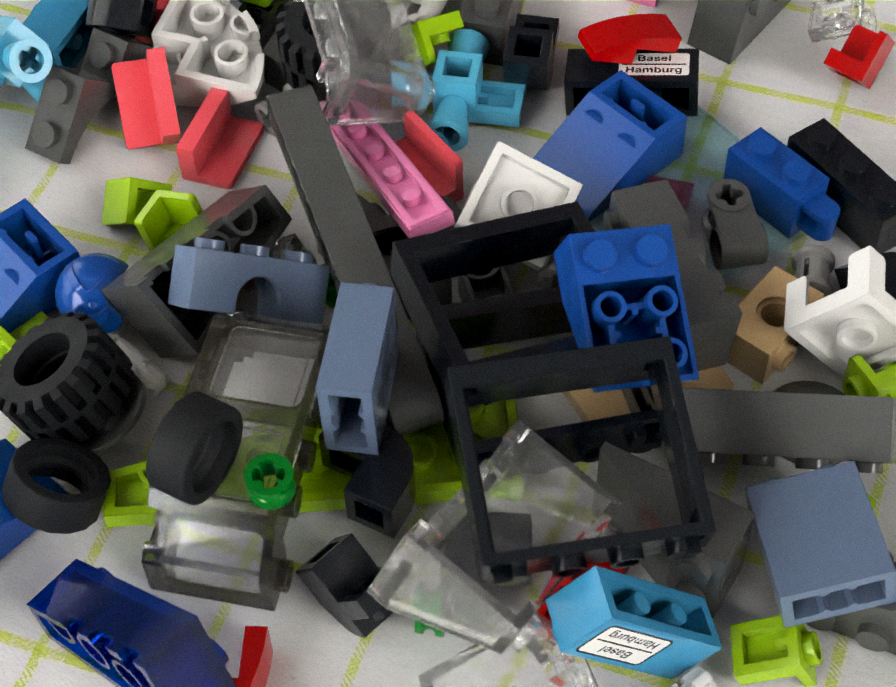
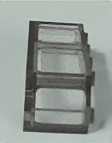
(227, 544)

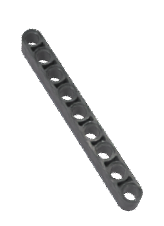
(349, 242)

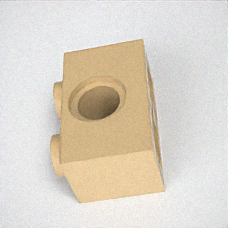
(760, 340)

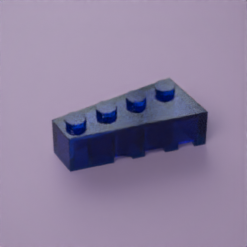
(128, 632)

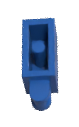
(783, 186)

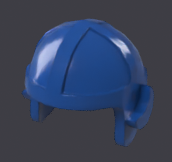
(81, 285)

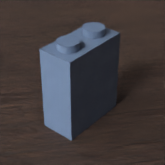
(358, 368)
(821, 544)

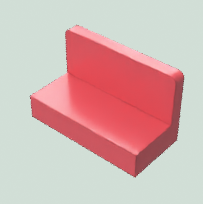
(146, 101)
(217, 143)
(432, 157)

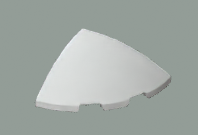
(210, 47)

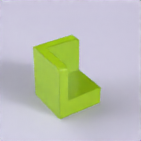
(126, 199)
(165, 215)

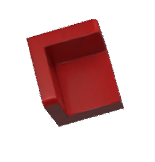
(860, 56)

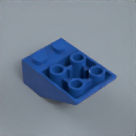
(614, 140)
(30, 264)
(625, 290)

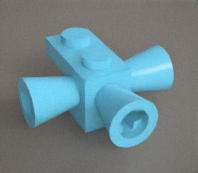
(23, 57)
(464, 95)

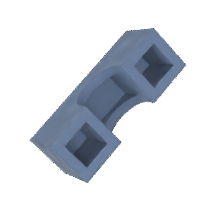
(211, 279)

